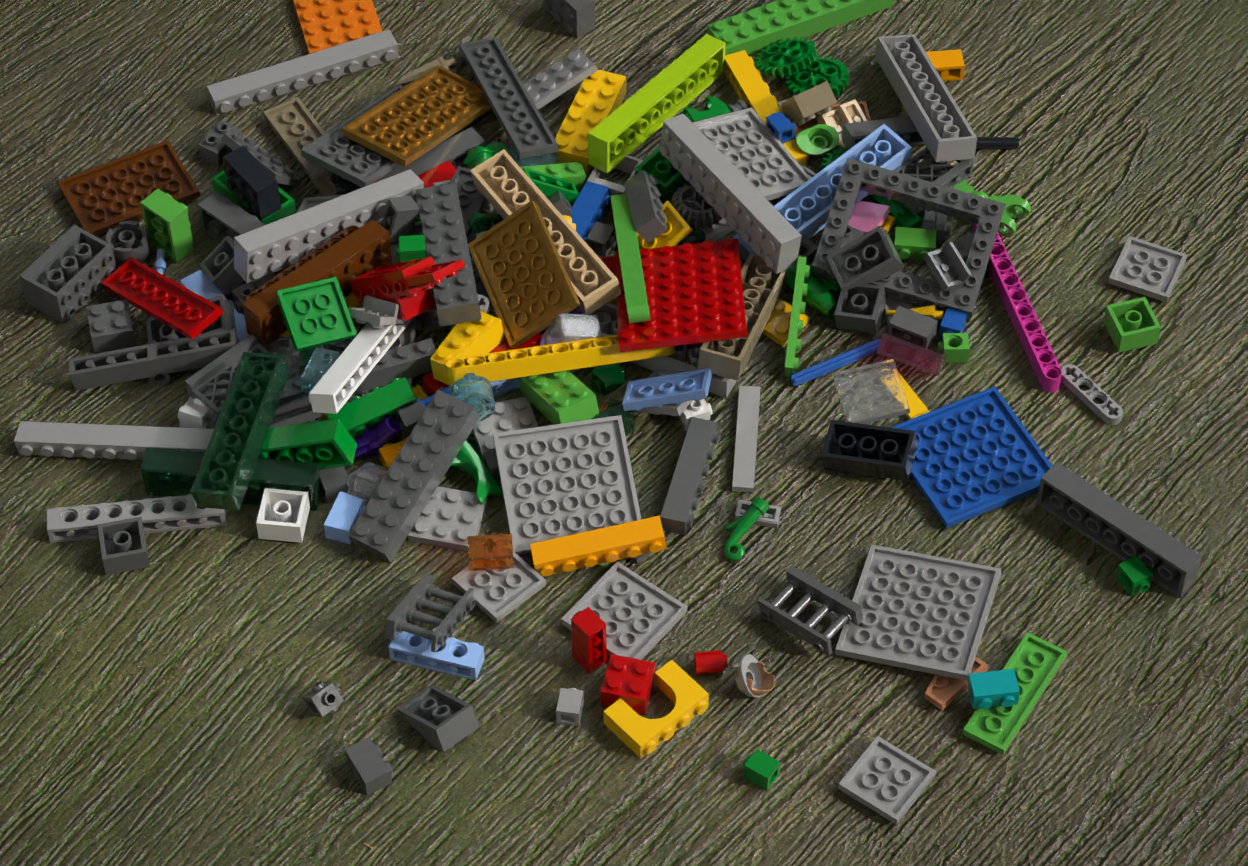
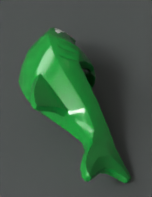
(471, 463)

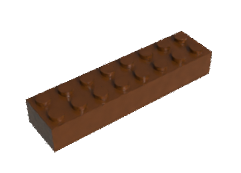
(346, 260)

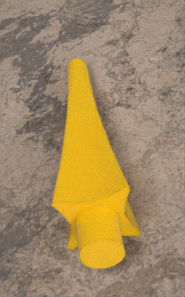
(926, 311)

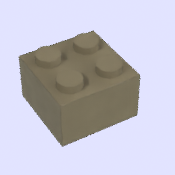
(809, 104)

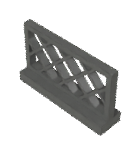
(952, 177)
(217, 370)

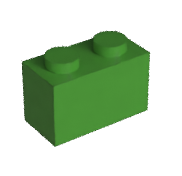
(914, 242)

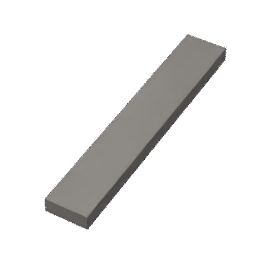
(746, 439)

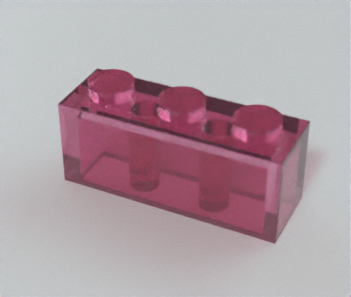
(911, 354)

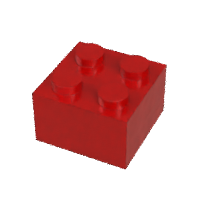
(629, 680)

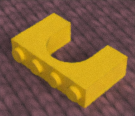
(645, 734)

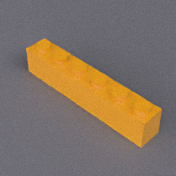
(598, 546)

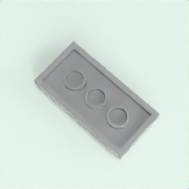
(559, 78)

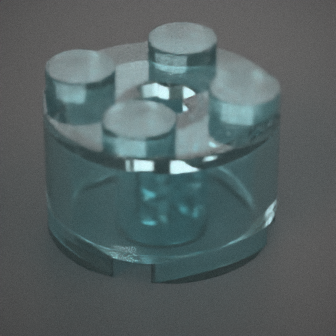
(475, 392)

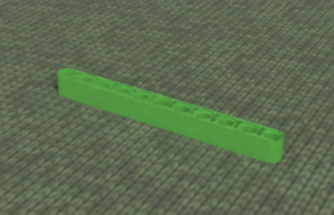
(630, 260)

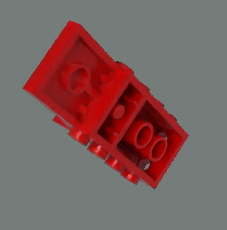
(405, 284)

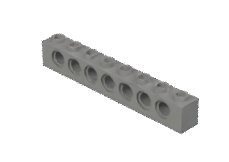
(157, 516)

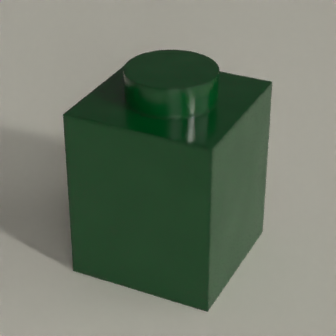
(607, 378)

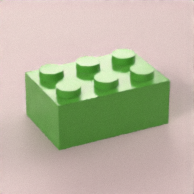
(167, 225)

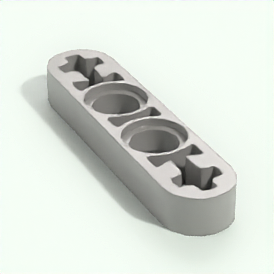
(1088, 396)

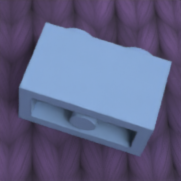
(343, 517)

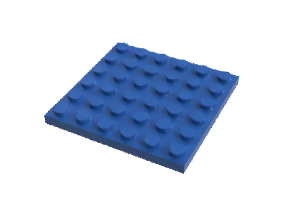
(974, 457)

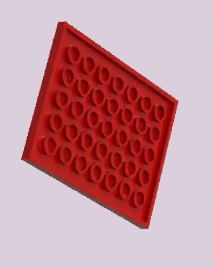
(690, 296)

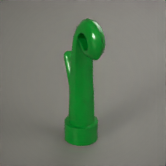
(741, 526)

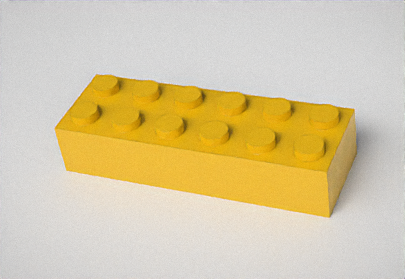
(593, 102)

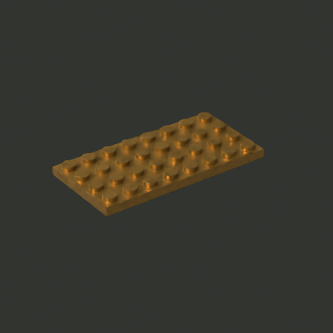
(419, 116)

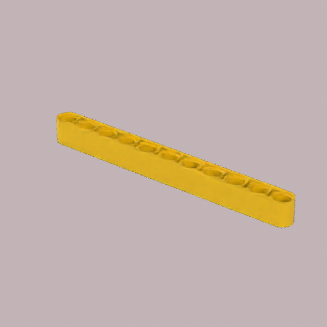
(547, 359)

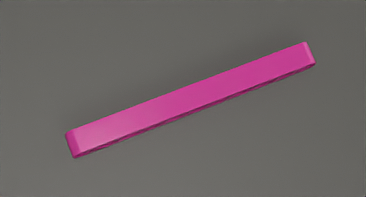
(1023, 317)

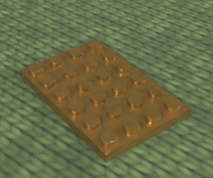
(523, 274)

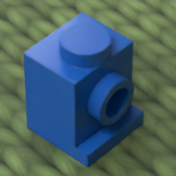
(781, 127)

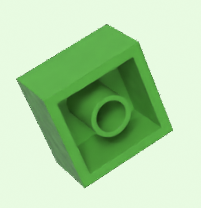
(1132, 324)

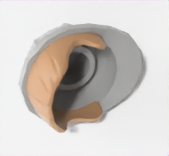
(753, 678)

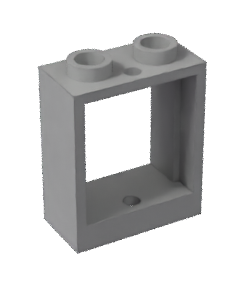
(625, 165)

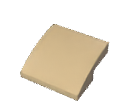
(844, 114)

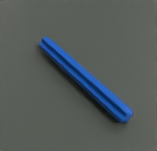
(835, 363)

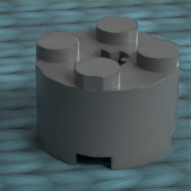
(128, 241)

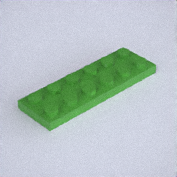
(1034, 666)

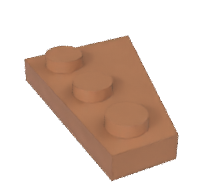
(946, 689)

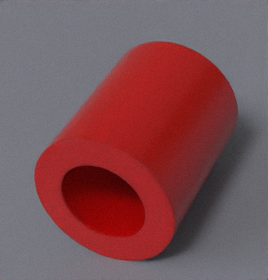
(710, 662)

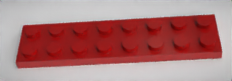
(162, 298)

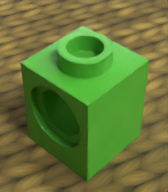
(955, 347)

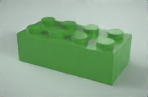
(559, 397)

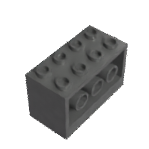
(68, 274)

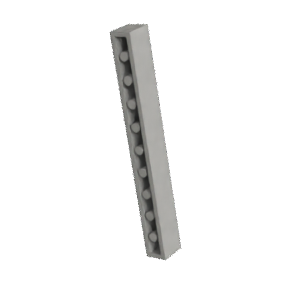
(302, 72)
(105, 440)

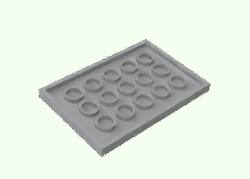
(755, 152)

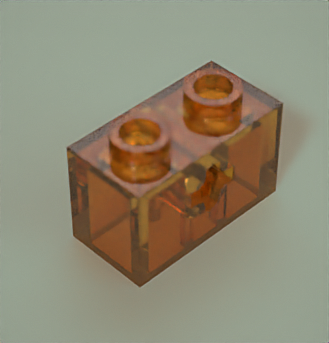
(490, 552)

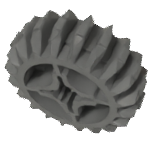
(694, 208)

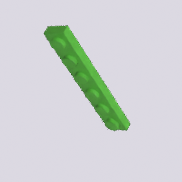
(796, 324)

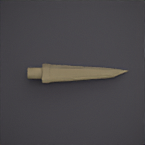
(415, 74)

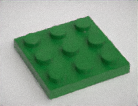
(315, 314)

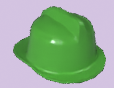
(817, 139)

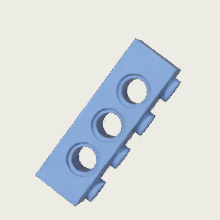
(444, 661)

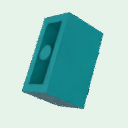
(993, 689)

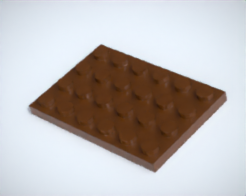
(115, 189)

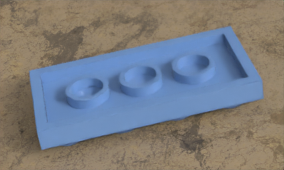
(667, 389)

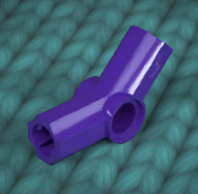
(376, 438)

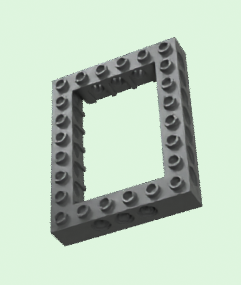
(923, 194)

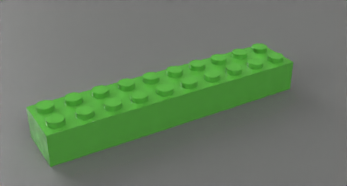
(786, 19)

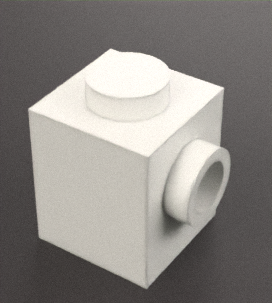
(696, 409)

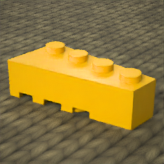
(467, 340)

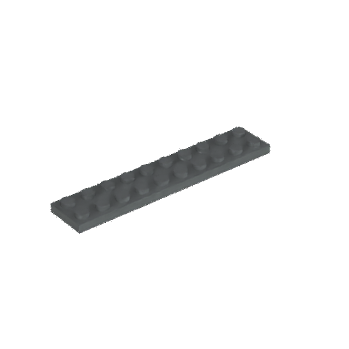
(508, 98)

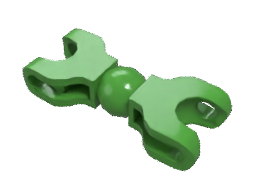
(1011, 209)

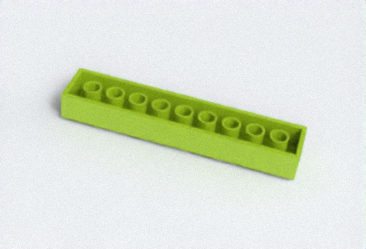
(656, 102)

